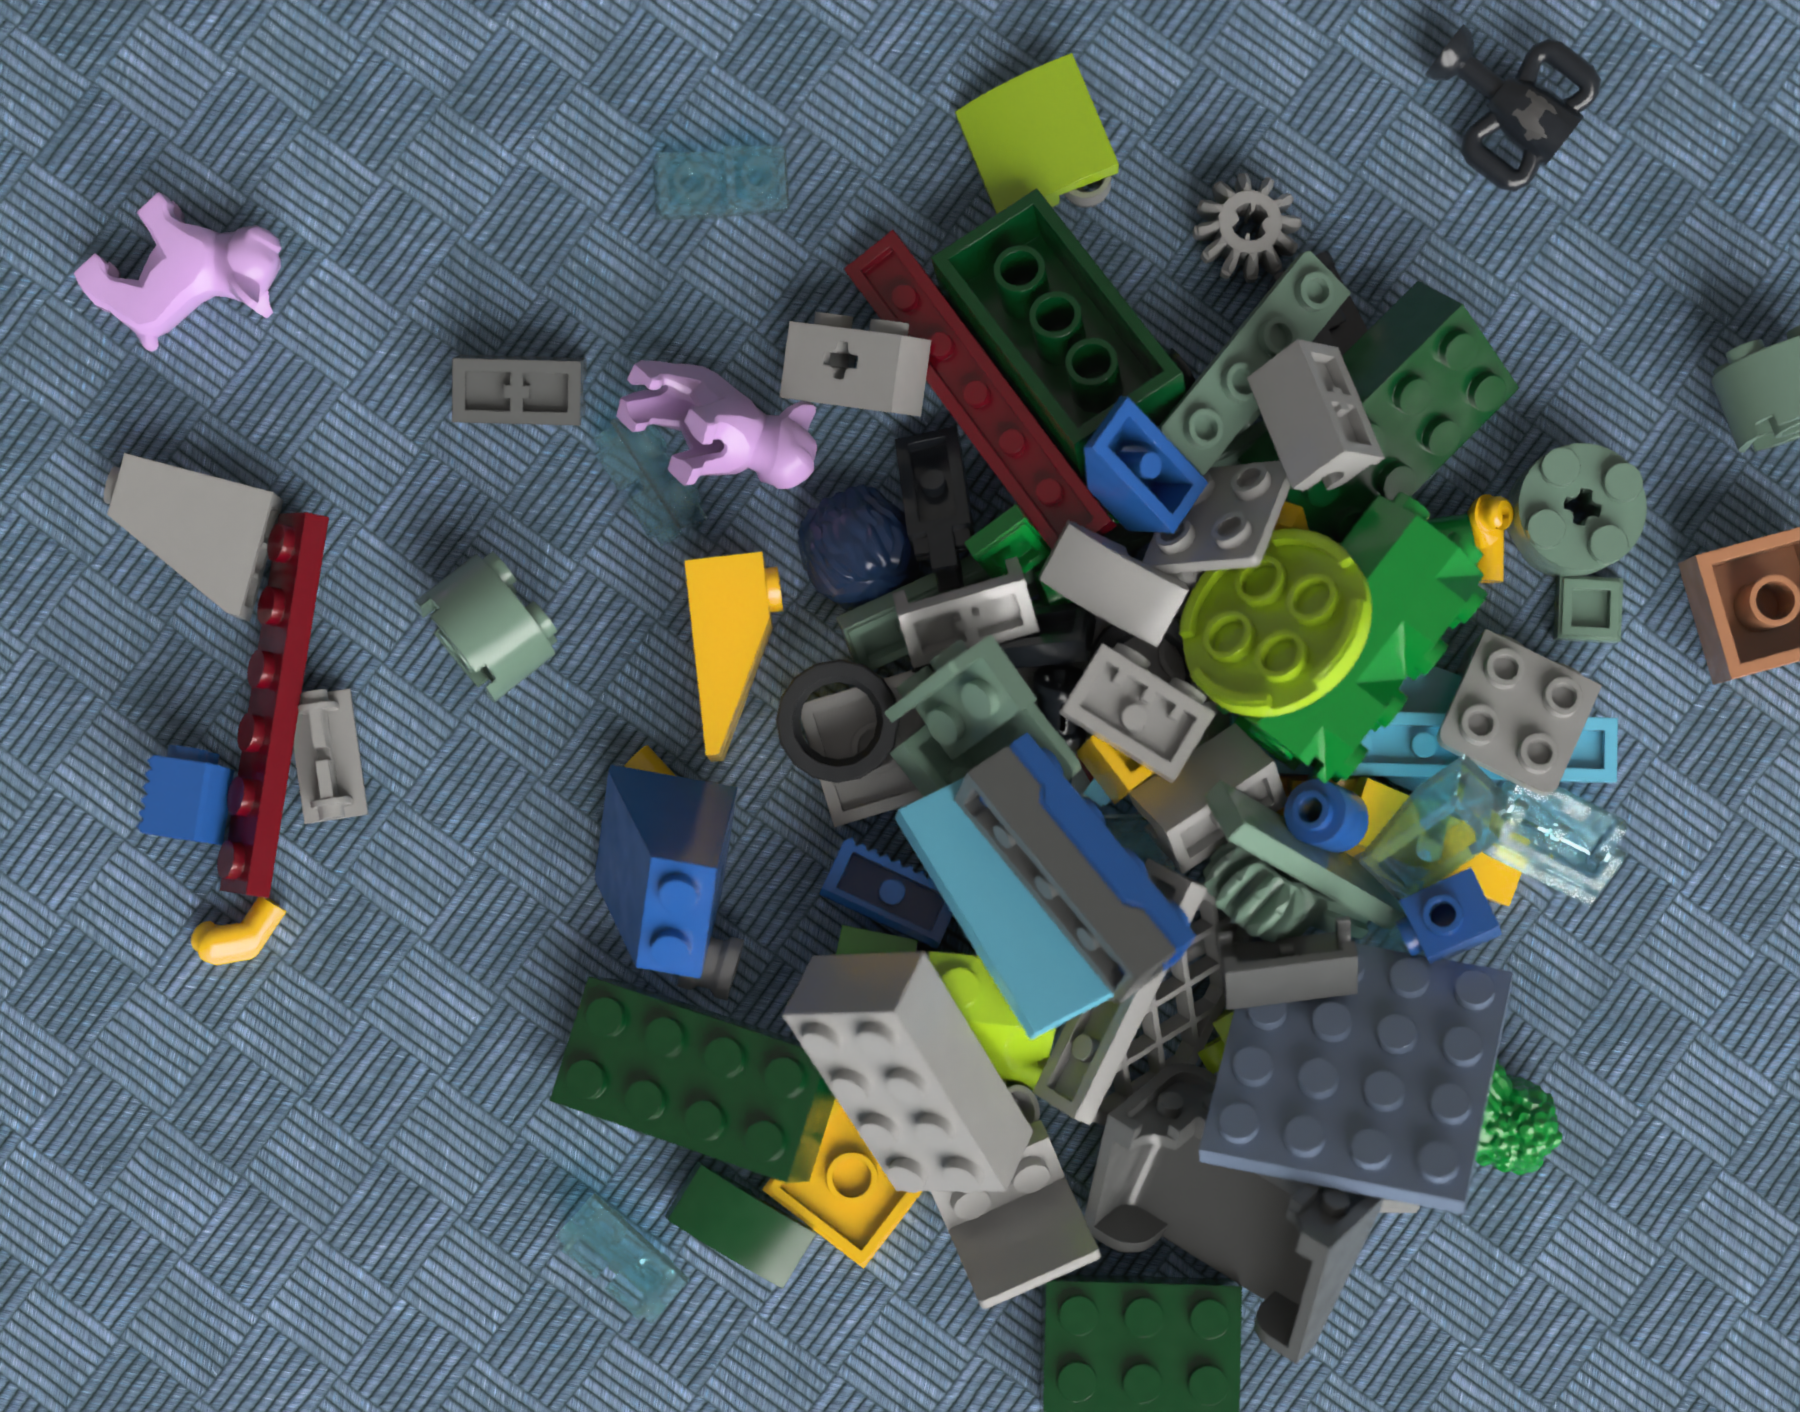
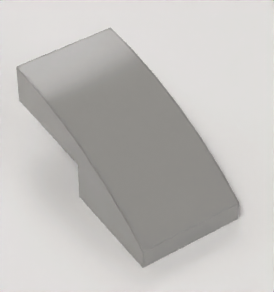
(1112, 583)

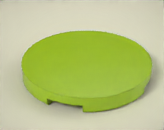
(1277, 630)

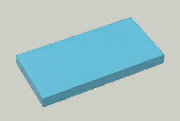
(1007, 927)

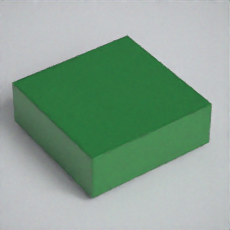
(1006, 538)

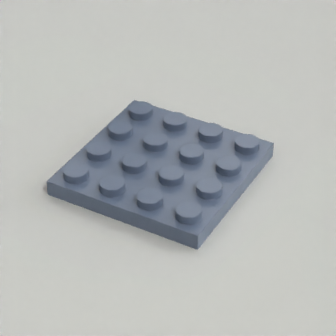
(1365, 1086)

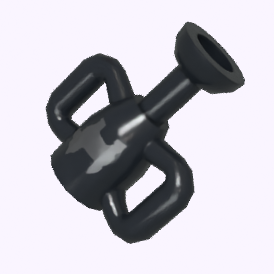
(1518, 106)

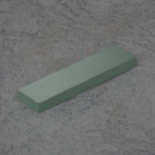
(1330, 873)

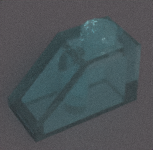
(1437, 829)

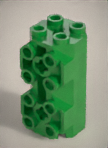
(1417, 591)

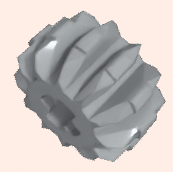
(1269, 239)

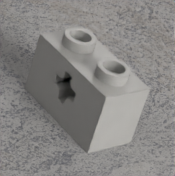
(888, 370)

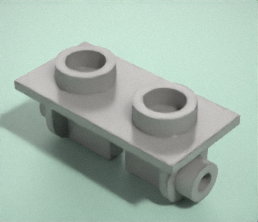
(328, 757)

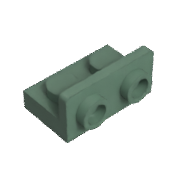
(966, 695)

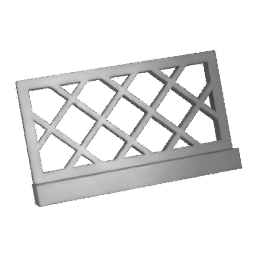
(1099, 1041)

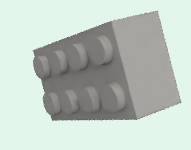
(909, 1072)

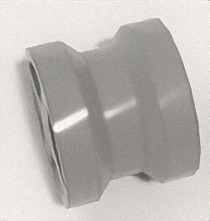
(718, 969)

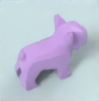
(183, 272)
(719, 425)

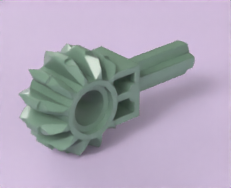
(1270, 900)

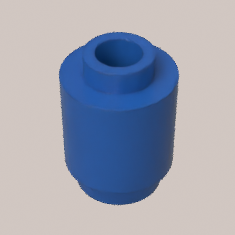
(1326, 816)

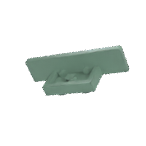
(1221, 399)

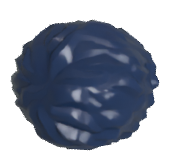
(856, 547)

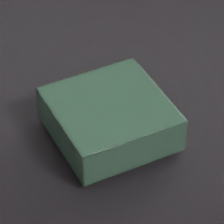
(1588, 609)

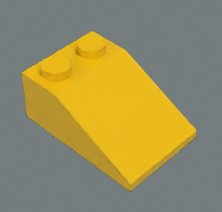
(730, 630)

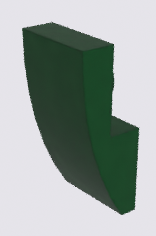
(740, 1224)

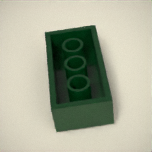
(1055, 324)
(1426, 391)
(695, 1080)

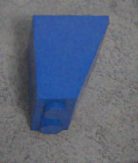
(664, 864)

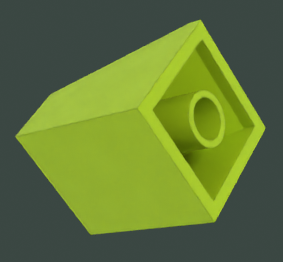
(992, 1020)

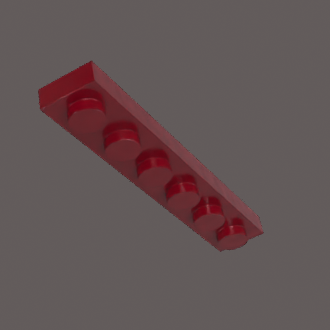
(978, 393)
(276, 688)

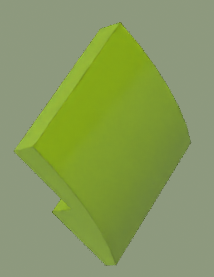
(1037, 135)

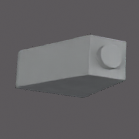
(198, 526)

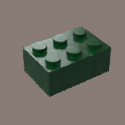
(1140, 1344)

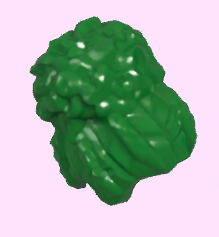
(1517, 1125)

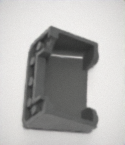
(1260, 1230)

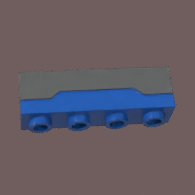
(1075, 866)

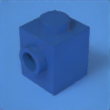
(1447, 918)

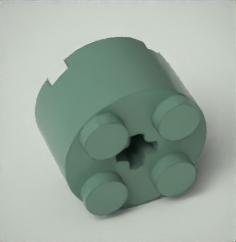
(1761, 392)
(1606, 490)
(488, 625)

